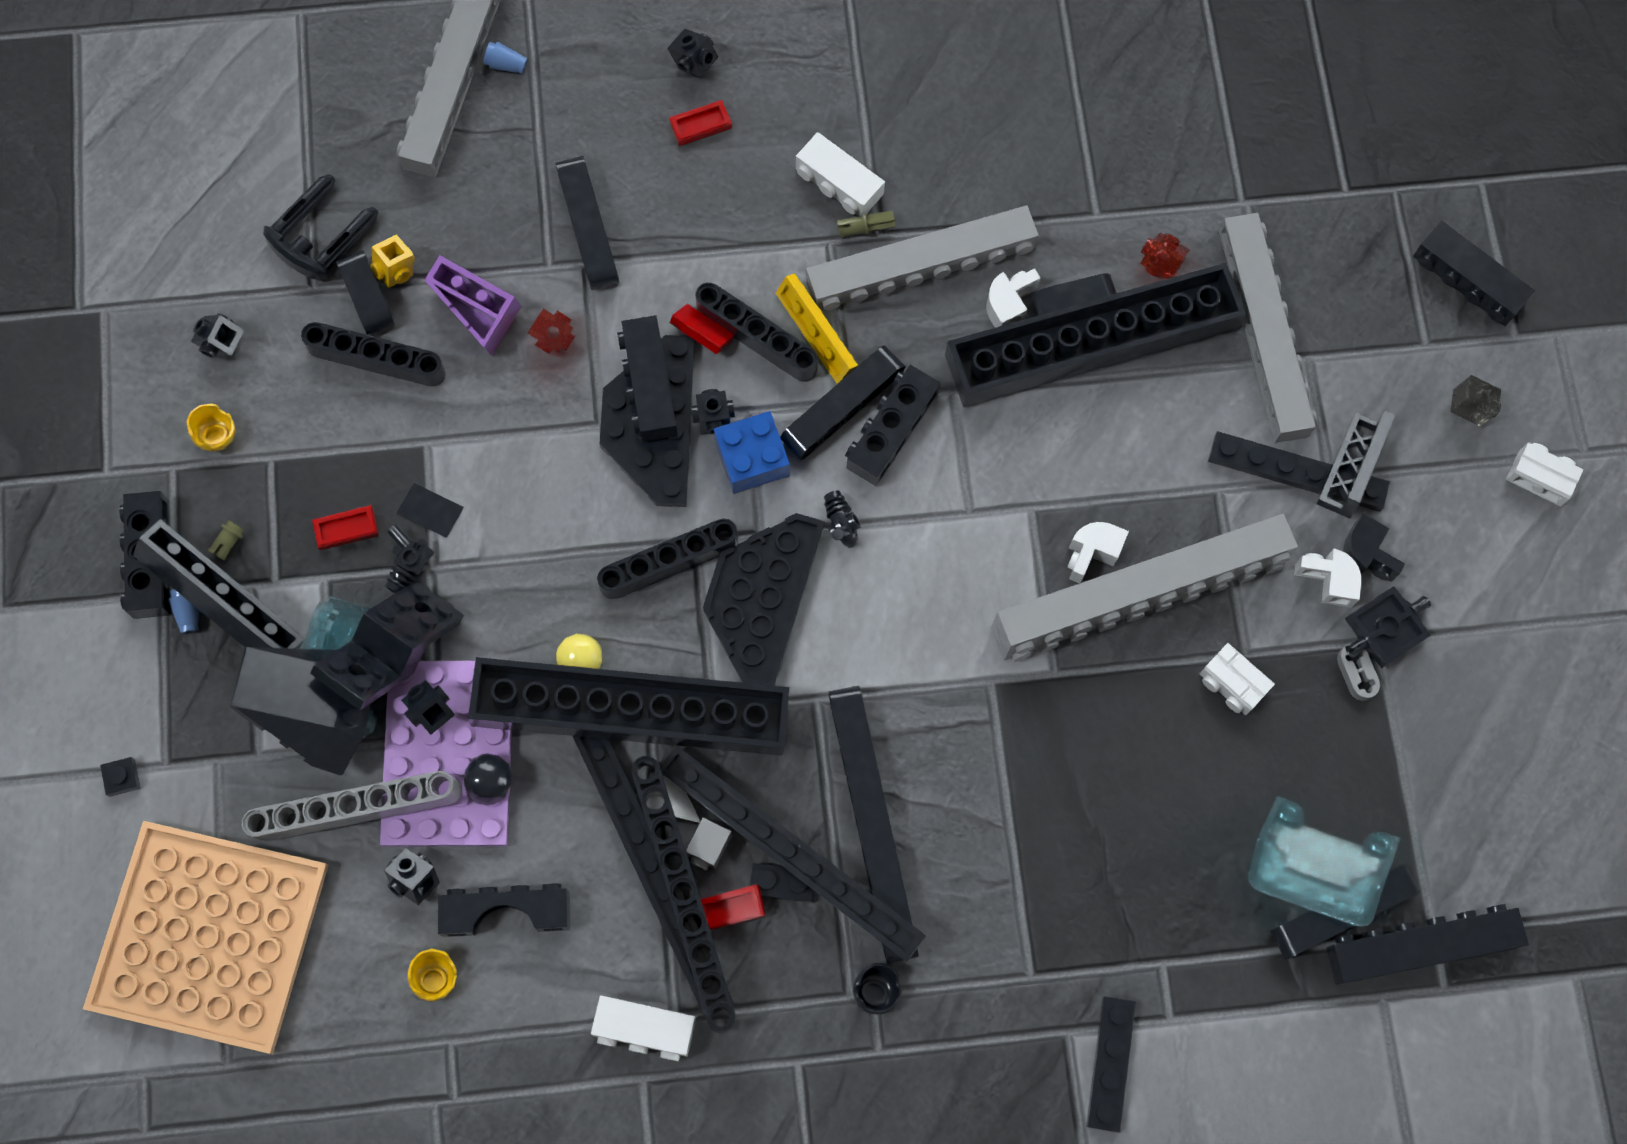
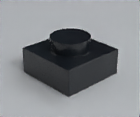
(120, 776)

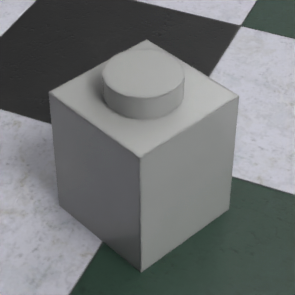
(708, 845)

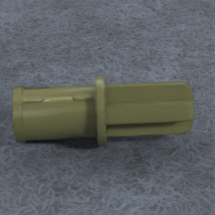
(866, 223)

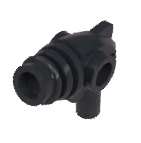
(843, 524)
(409, 560)

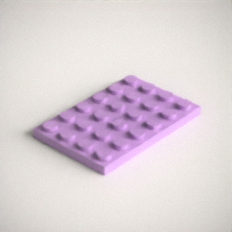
(449, 749)

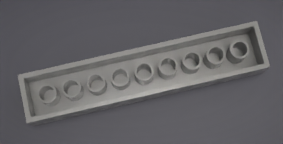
(1143, 588)

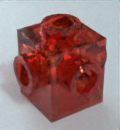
(1163, 255)
(540, 331)

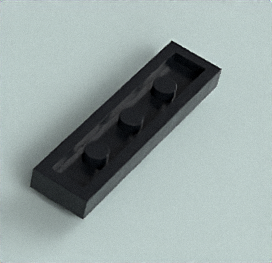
(1111, 1064)

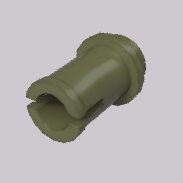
(226, 540)

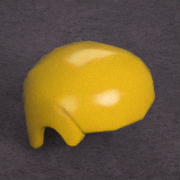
(210, 427)
(432, 975)

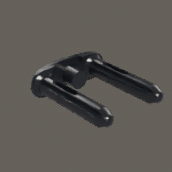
(296, 253)

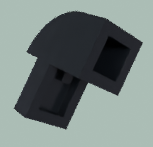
(1363, 547)

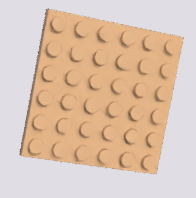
(206, 937)

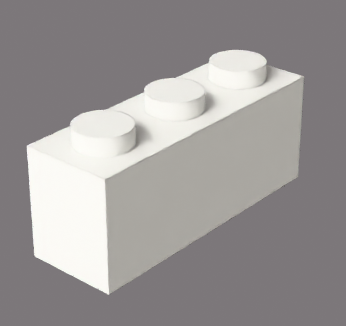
(839, 175)
(643, 1028)

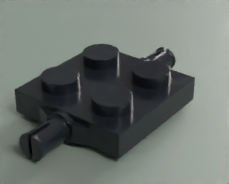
(1387, 626)

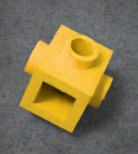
(392, 261)

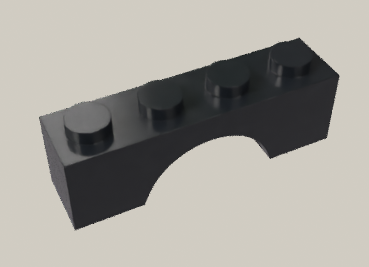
(462, 913)

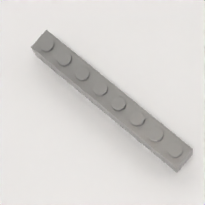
(446, 85)
(922, 258)
(1267, 328)

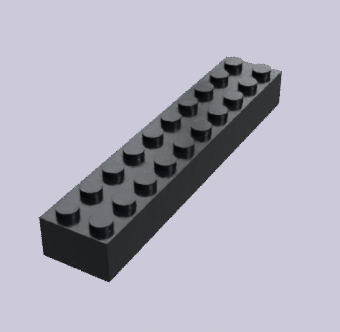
(1094, 334)
(628, 706)

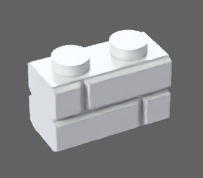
(1544, 473)
(1236, 680)

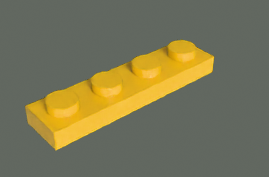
(815, 328)

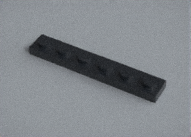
(1289, 468)

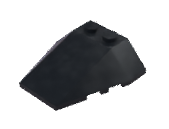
(296, 708)

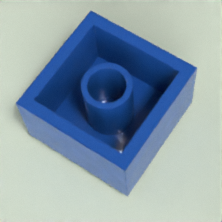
(751, 452)

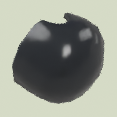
(487, 779)
(877, 989)

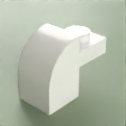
(1004, 297)
(1095, 541)
(1339, 574)

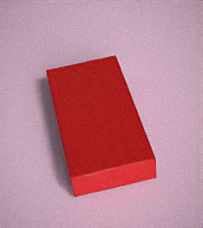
(700, 123)
(701, 328)
(345, 527)
(733, 907)

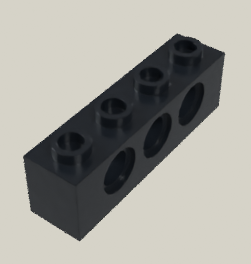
(874, 465)
(153, 599)

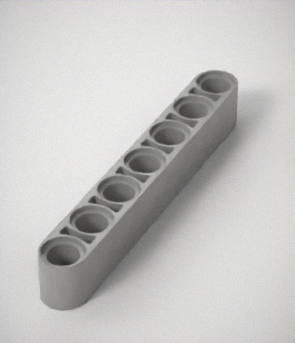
(337, 806)

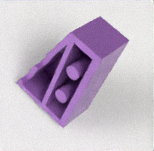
(475, 302)

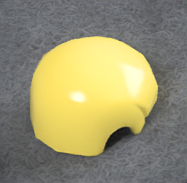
(579, 651)

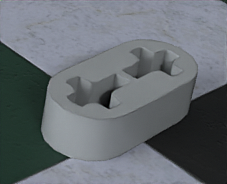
(1352, 677)

